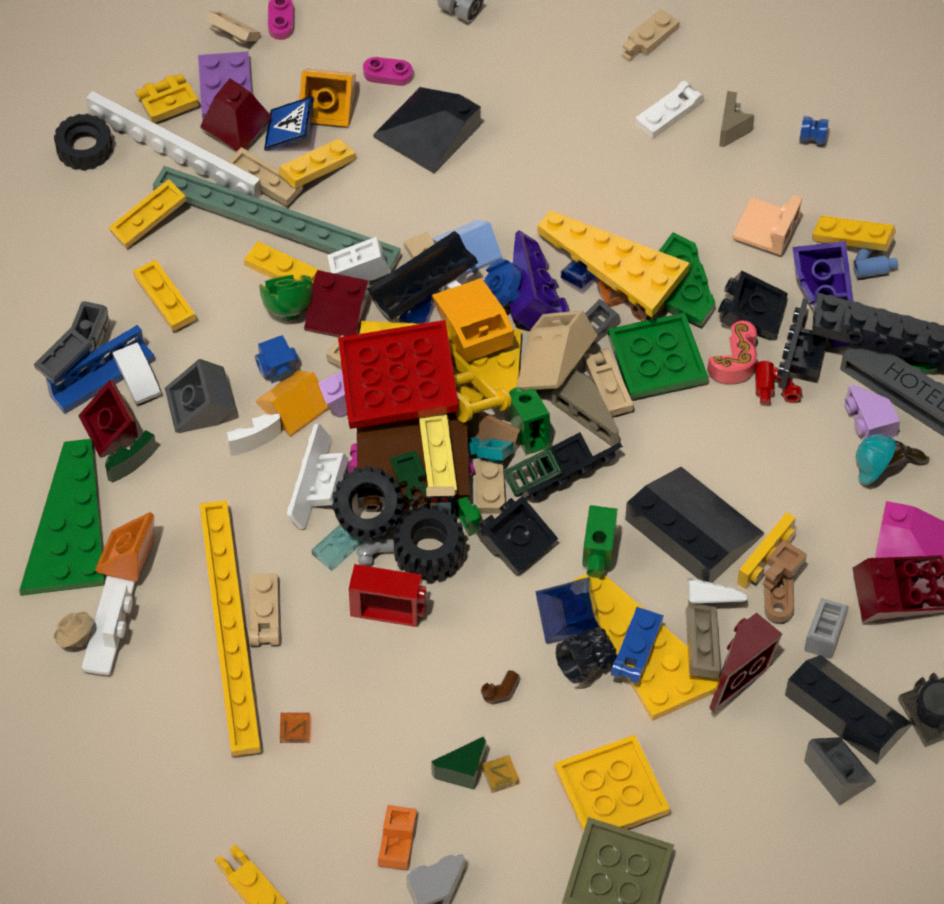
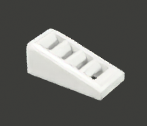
(706, 592)

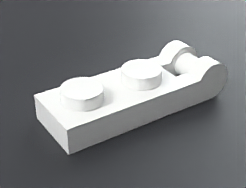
(669, 110)

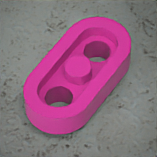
(280, 19)
(388, 71)

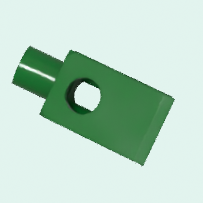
(526, 408)
(599, 540)

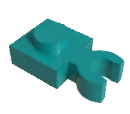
(492, 449)

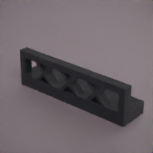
(419, 273)

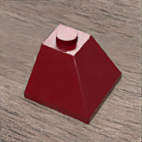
(235, 116)

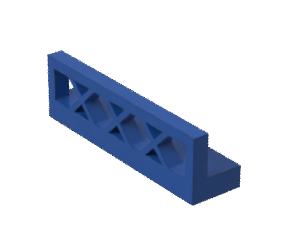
(85, 385)

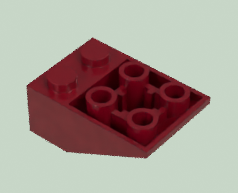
(899, 587)

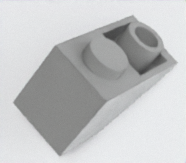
(436, 882)

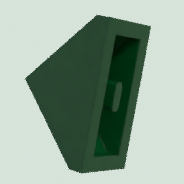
(461, 765)

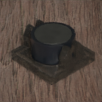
(930, 708)

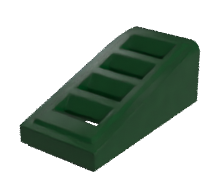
(553, 461)

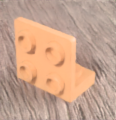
(768, 224)

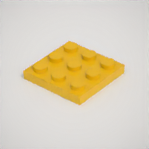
(612, 785)

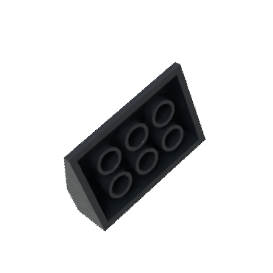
(691, 524)

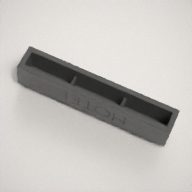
(899, 382)

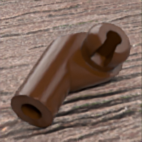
(503, 691)

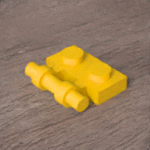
(174, 100)

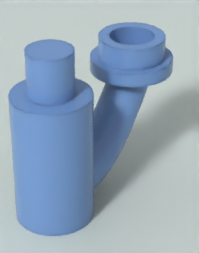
(872, 266)

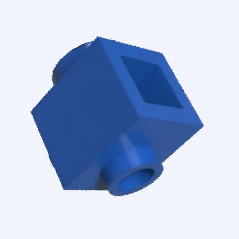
(276, 359)

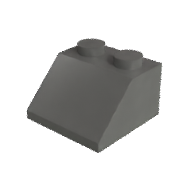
(199, 397)

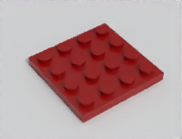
(398, 374)

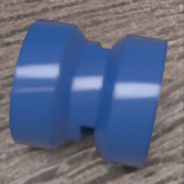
(814, 130)

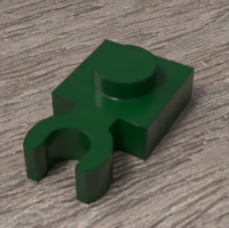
(409, 472)

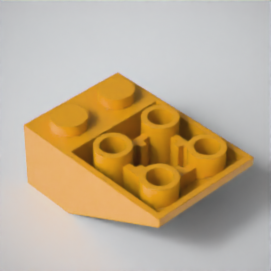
(474, 319)

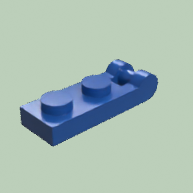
(637, 644)

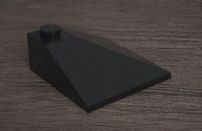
(430, 127)

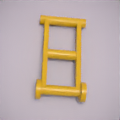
(494, 398)

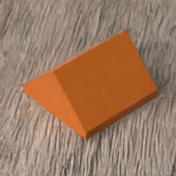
(128, 549)

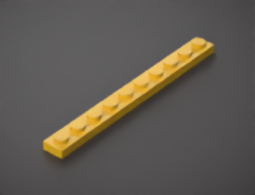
(229, 629)

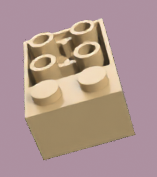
(554, 349)

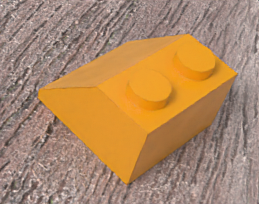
(332, 95)

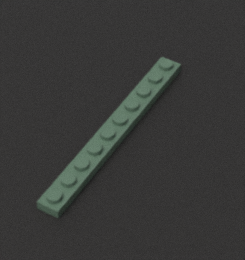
(267, 215)

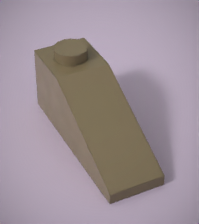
(584, 404)

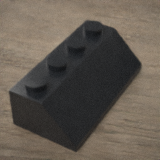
(846, 707)

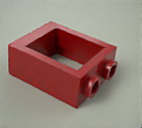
(386, 595)

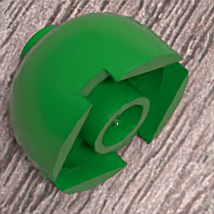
(286, 296)

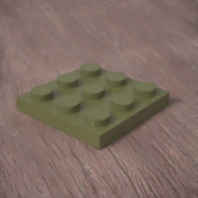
(617, 866)

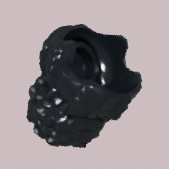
(585, 654)

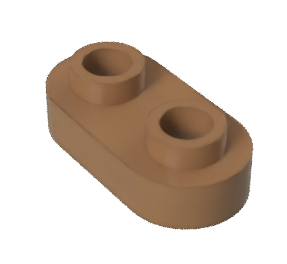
(779, 598)

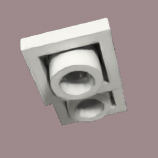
(136, 373)
(264, 430)

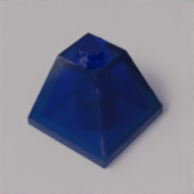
(567, 610)

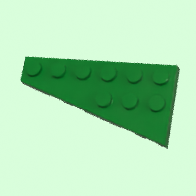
(69, 528)

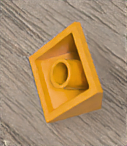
(296, 401)

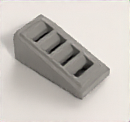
(821, 643)

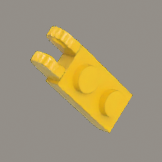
(248, 880)

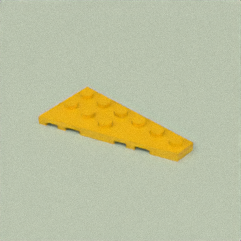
(666, 677)

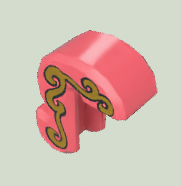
(743, 359)

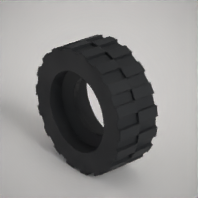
(86, 158)

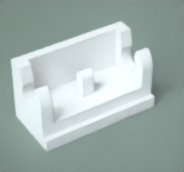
(360, 261)

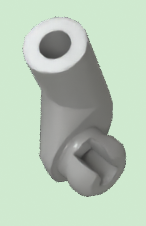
(367, 550)

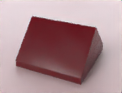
(109, 421)

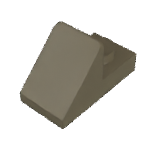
(734, 123)

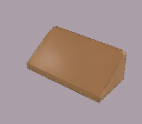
(487, 426)

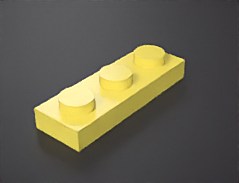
(437, 451)

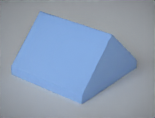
(480, 241)

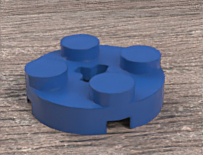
(504, 281)

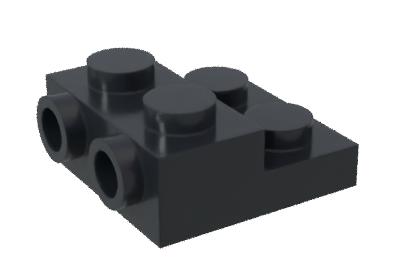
(753, 302)
(516, 534)

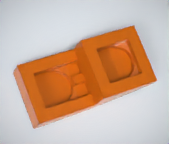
(397, 837)

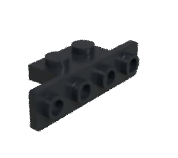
(804, 352)
(573, 456)

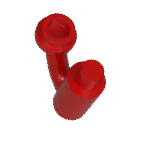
(764, 384)

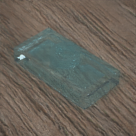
(336, 547)

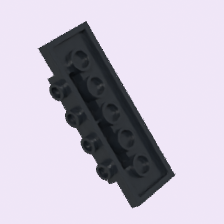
(878, 329)

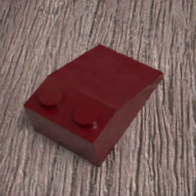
(747, 657)

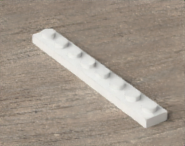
(173, 145)

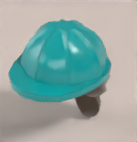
(883, 452)

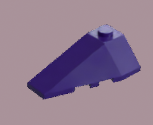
(824, 271)
(536, 286)

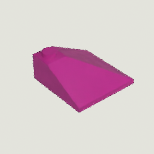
(909, 532)

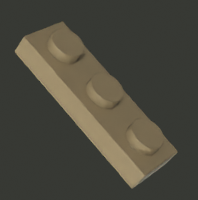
(702, 641)

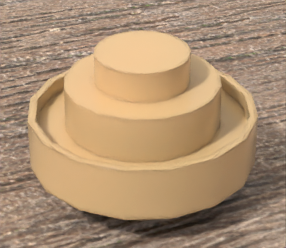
(73, 629)

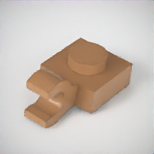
(784, 560)

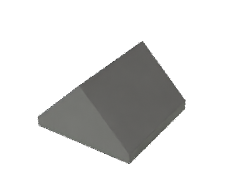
(837, 768)

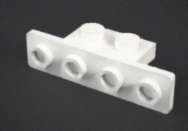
(316, 477)
(108, 625)

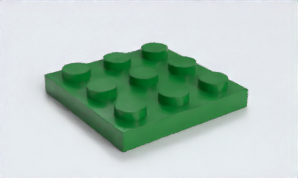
(657, 355)

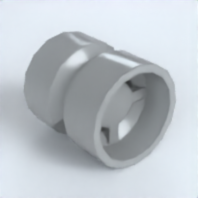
(464, 9)

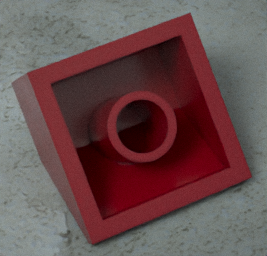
(336, 304)

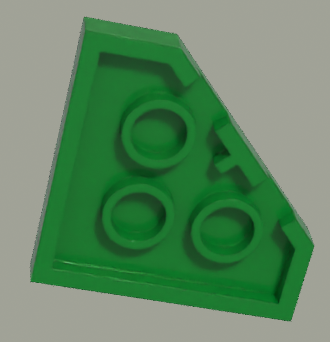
(693, 292)

